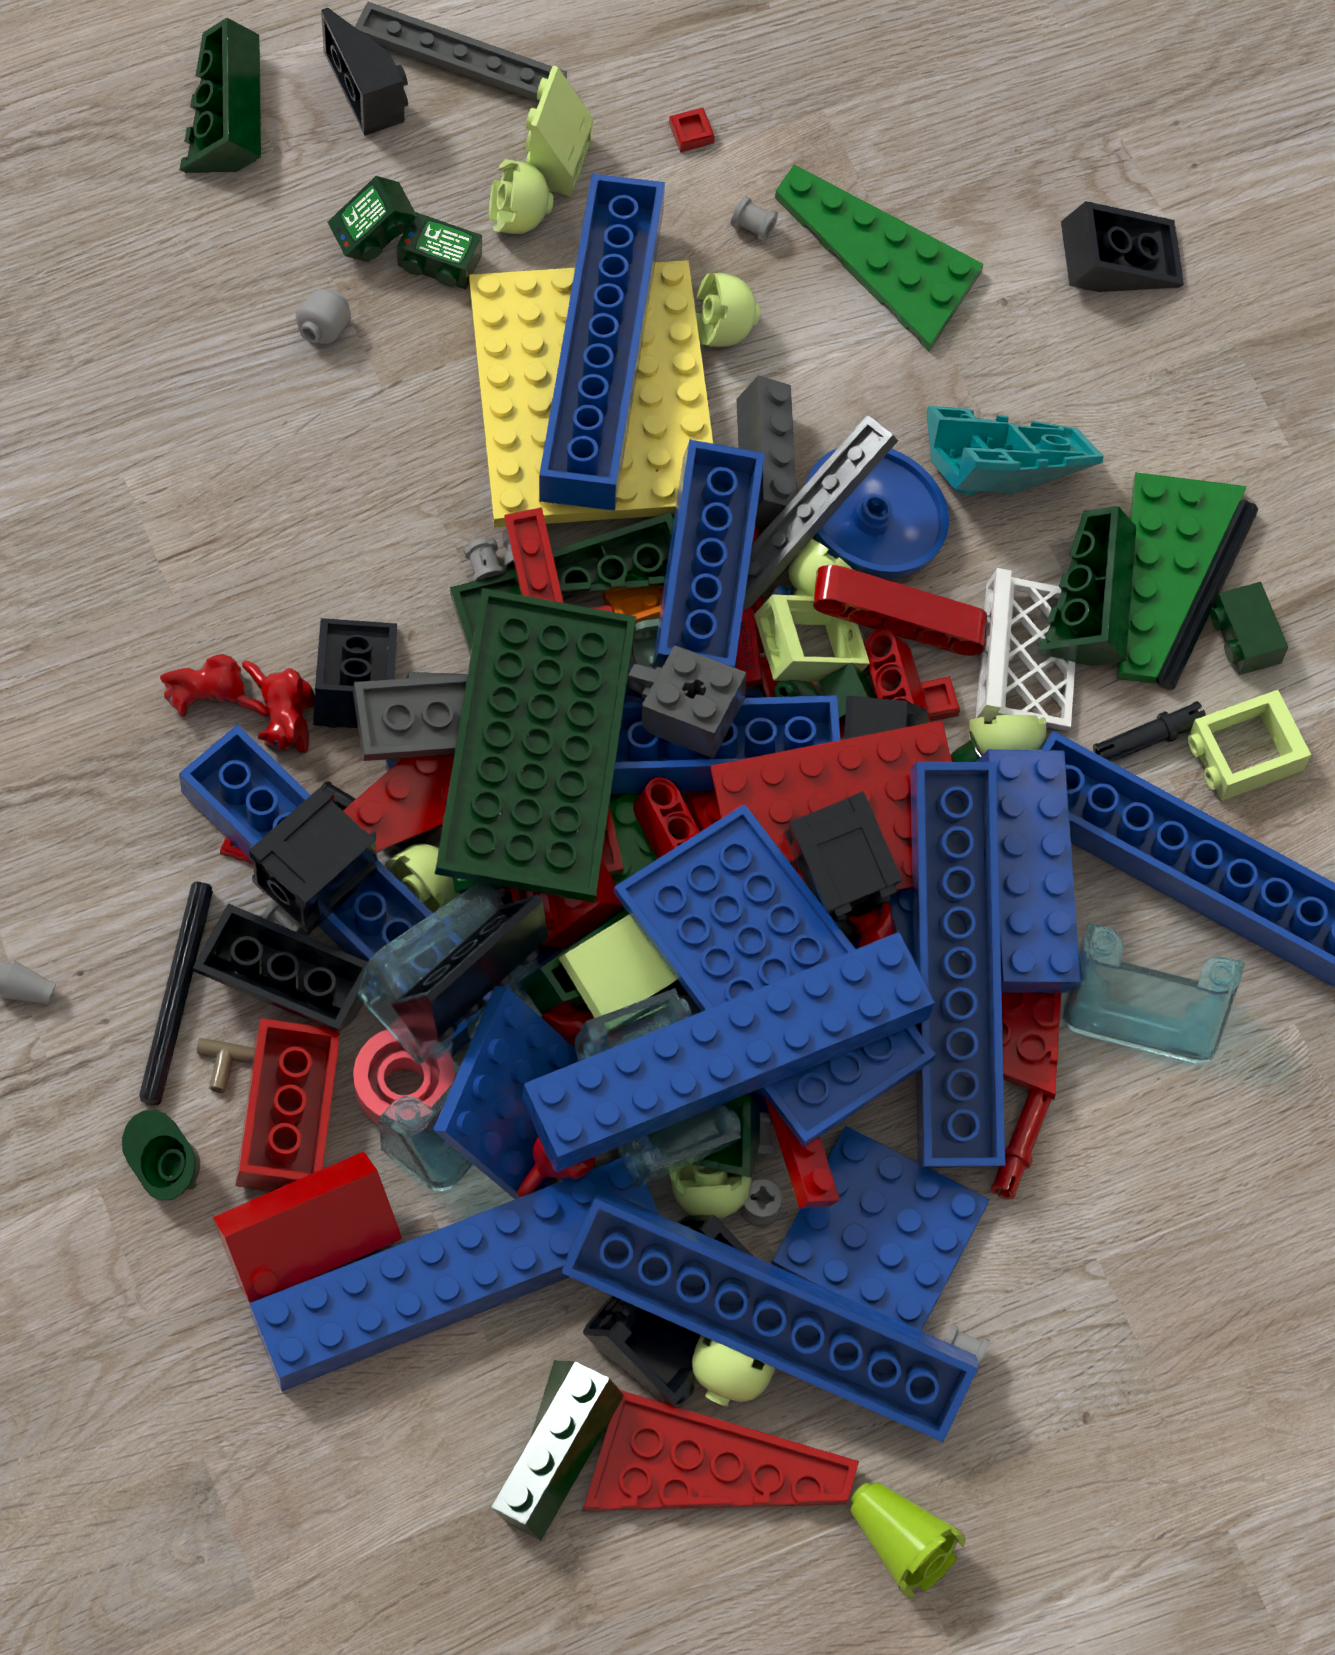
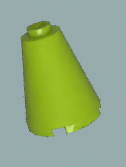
(906, 1537)

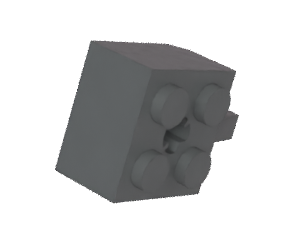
(689, 699)

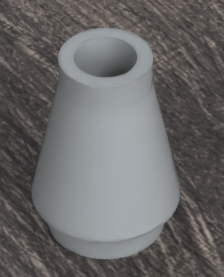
(24, 984)

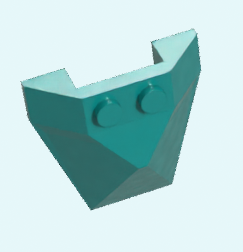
(1001, 455)

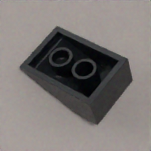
(365, 74)
(1120, 249)
(350, 654)

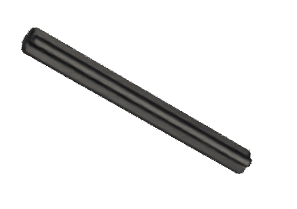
(1206, 595)
(176, 993)

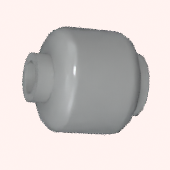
(323, 316)

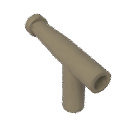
(224, 1055)

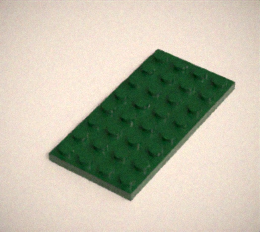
(536, 746)

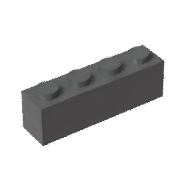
(767, 427)

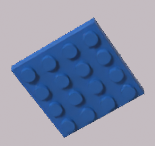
(485, 1104)
(888, 1235)

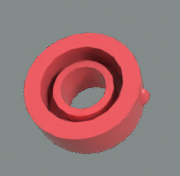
(386, 1055)

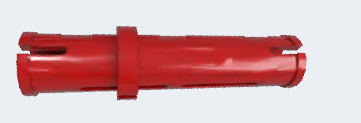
(1021, 1144)

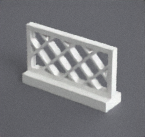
(996, 656)

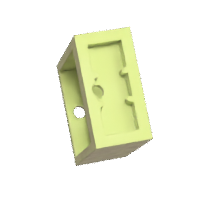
(783, 648)
(1282, 730)

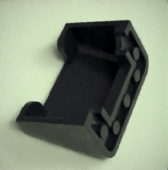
(648, 1345)

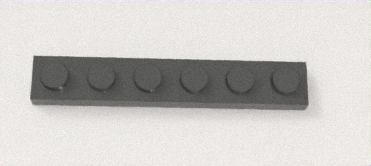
(453, 51)
(815, 504)

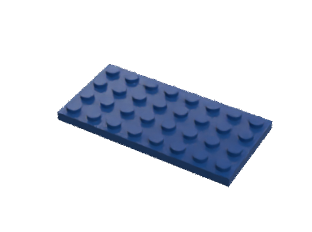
(739, 918)

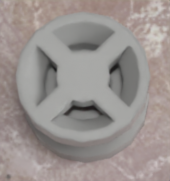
(759, 1211)

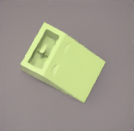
(558, 133)

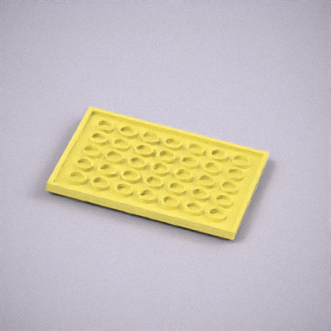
(518, 351)

